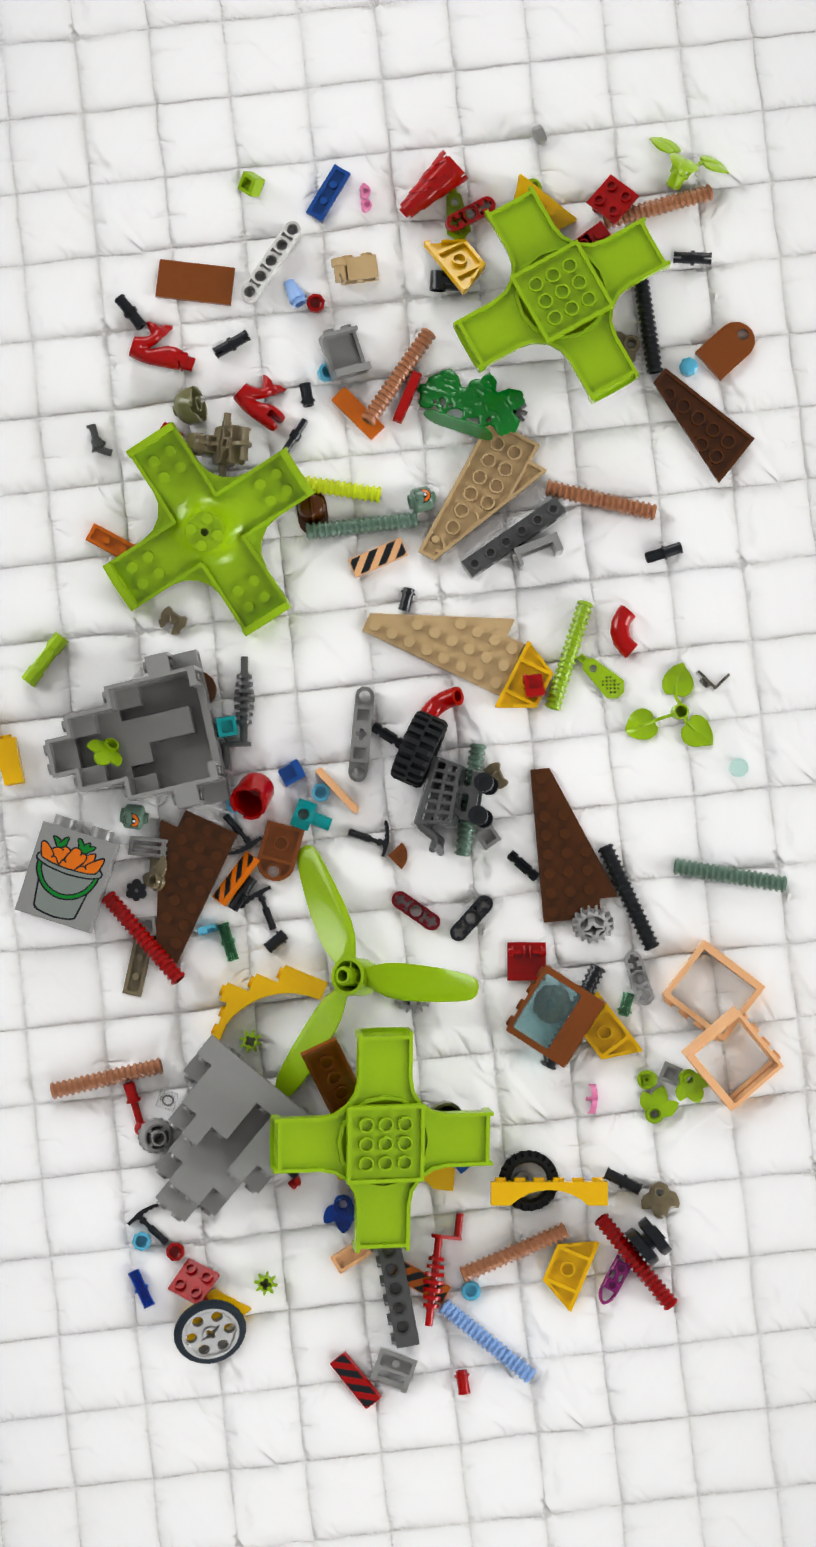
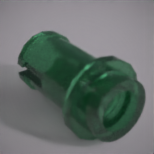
(625, 1005)

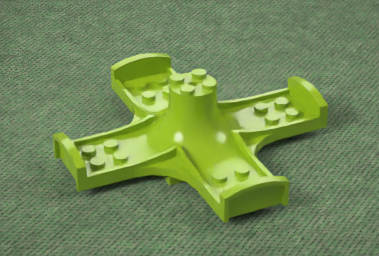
(561, 295)
(208, 528)
(381, 1139)

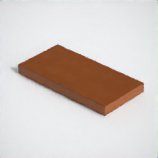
(195, 282)
(330, 1073)

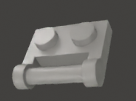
(396, 1364)

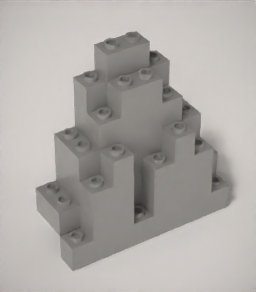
(161, 732)
(222, 1132)

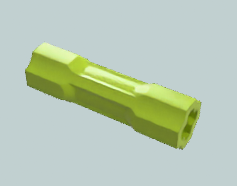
(53, 648)

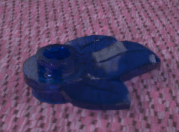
(342, 1216)

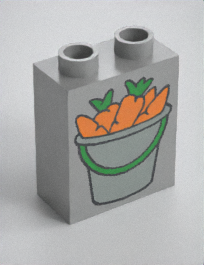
(68, 874)

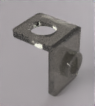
(707, 683)

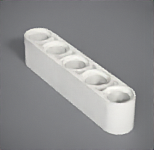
(275, 253)

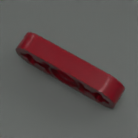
(431, 914)

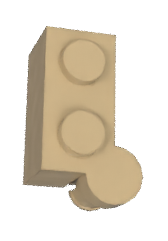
(355, 269)

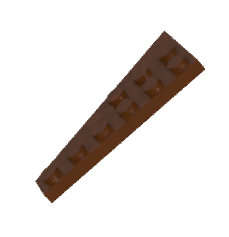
(710, 431)

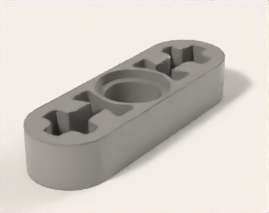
(630, 966)

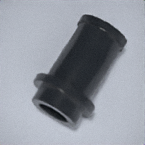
(306, 395)
(406, 599)
(276, 941)

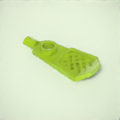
(453, 194)
(600, 675)

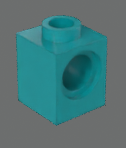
(226, 726)

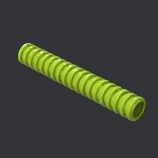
(569, 655)

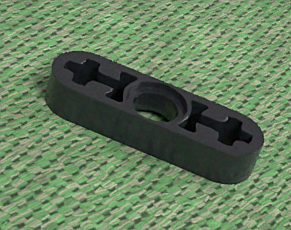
(457, 925)

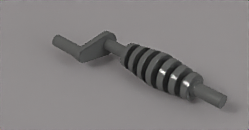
(243, 707)

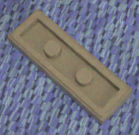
(136, 971)

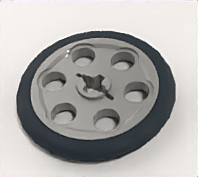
(214, 1353)

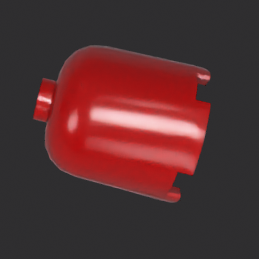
(252, 795)

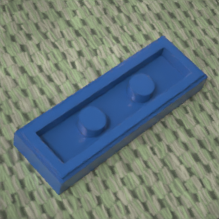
(328, 193)

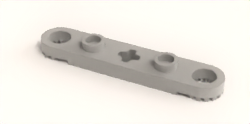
(361, 720)

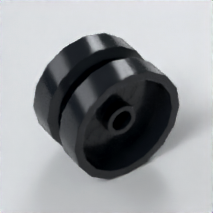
(649, 1240)

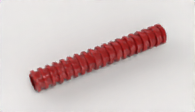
(143, 937)
(636, 1261)

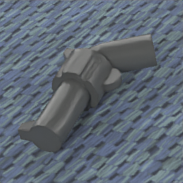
(98, 443)

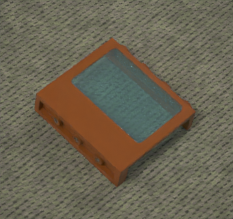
(555, 1015)

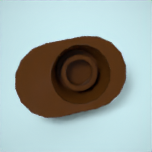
(312, 510)

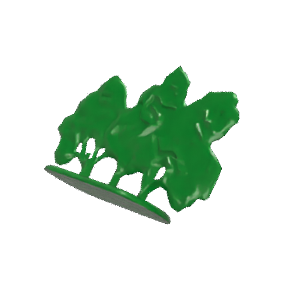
(475, 401)

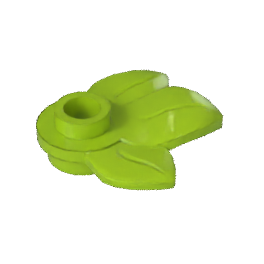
(105, 751)
(692, 1088)
(657, 1101)

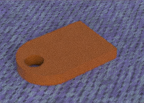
(725, 349)
(279, 849)

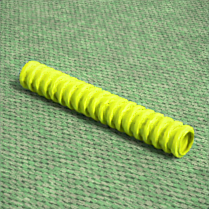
(344, 489)

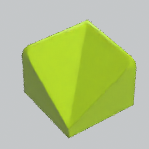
(251, 184)

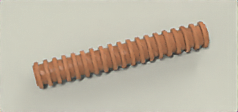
(664, 205)
(398, 376)
(601, 500)
(106, 1078)
(514, 1252)

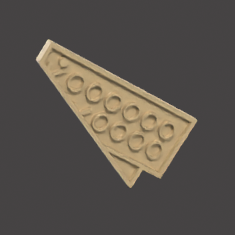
(488, 481)
(464, 646)

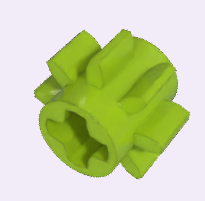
(251, 1036)
(270, 1280)

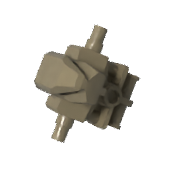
(225, 447)

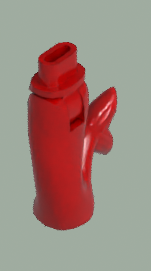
(165, 356)

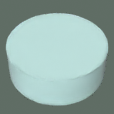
(738, 767)

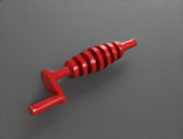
(435, 1266)

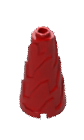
(434, 184)

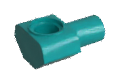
(315, 819)

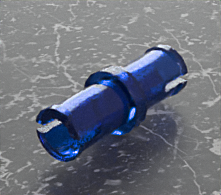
(141, 1288)

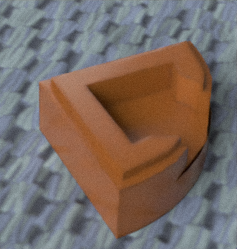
(399, 855)

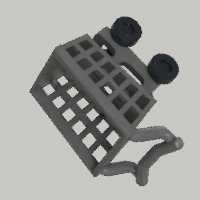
(481, 784)

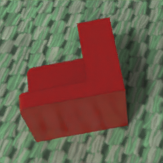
(533, 686)

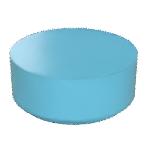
(471, 1290)

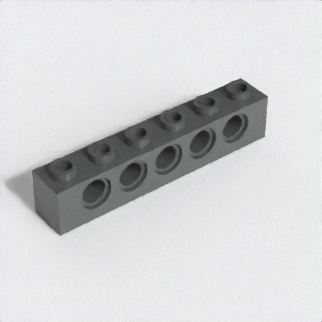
(513, 537)
(410, 1336)

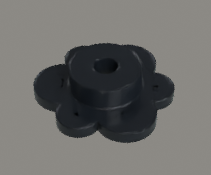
(136, 884)

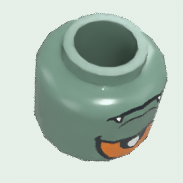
(421, 499)
(133, 816)

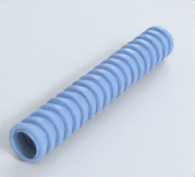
(487, 1341)

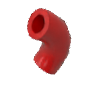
(620, 631)
(443, 701)

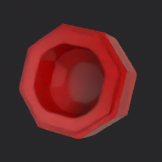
(315, 303)
(175, 1251)

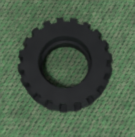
(417, 748)

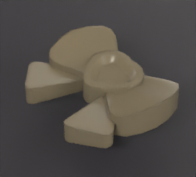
(170, 616)
(494, 770)

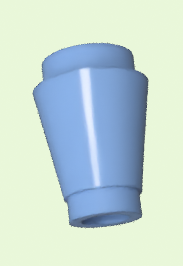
(295, 293)

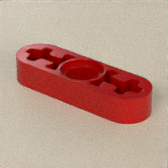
(455, 216)
(407, 397)

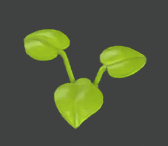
(682, 165)
(695, 732)

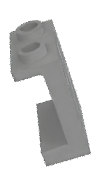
(343, 353)
(551, 540)

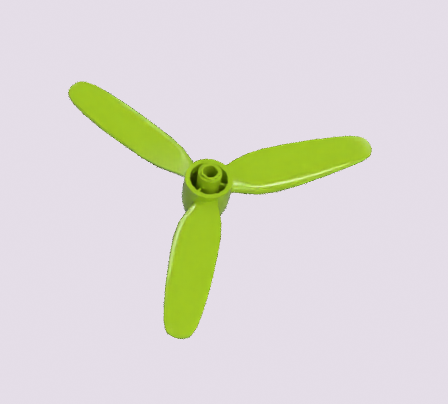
(355, 975)

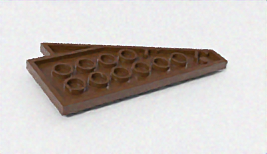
(566, 861)
(193, 864)

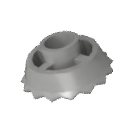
(155, 1135)

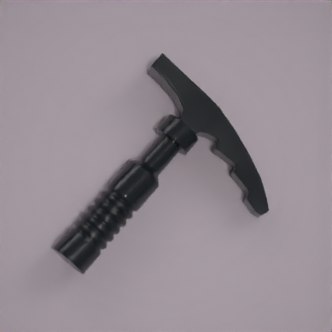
(368, 838)
(249, 844)
(266, 910)
(151, 1228)

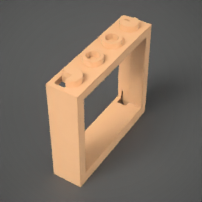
(733, 967)
(752, 1082)

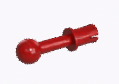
(133, 1098)

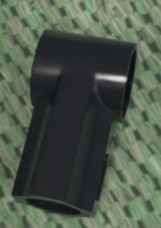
(440, 282)

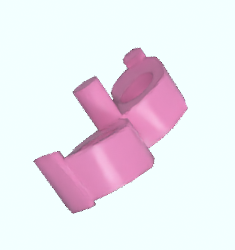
(365, 203)
(594, 1099)

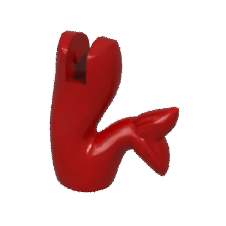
(261, 412)

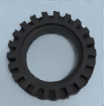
(536, 1158)

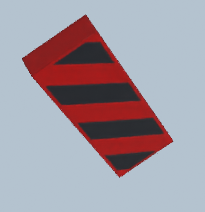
(355, 1380)

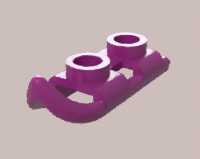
(611, 1283)

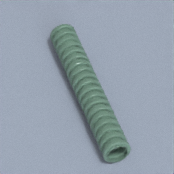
(361, 525)
(466, 828)
(730, 875)

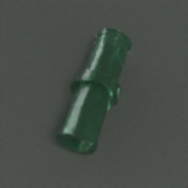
(228, 942)

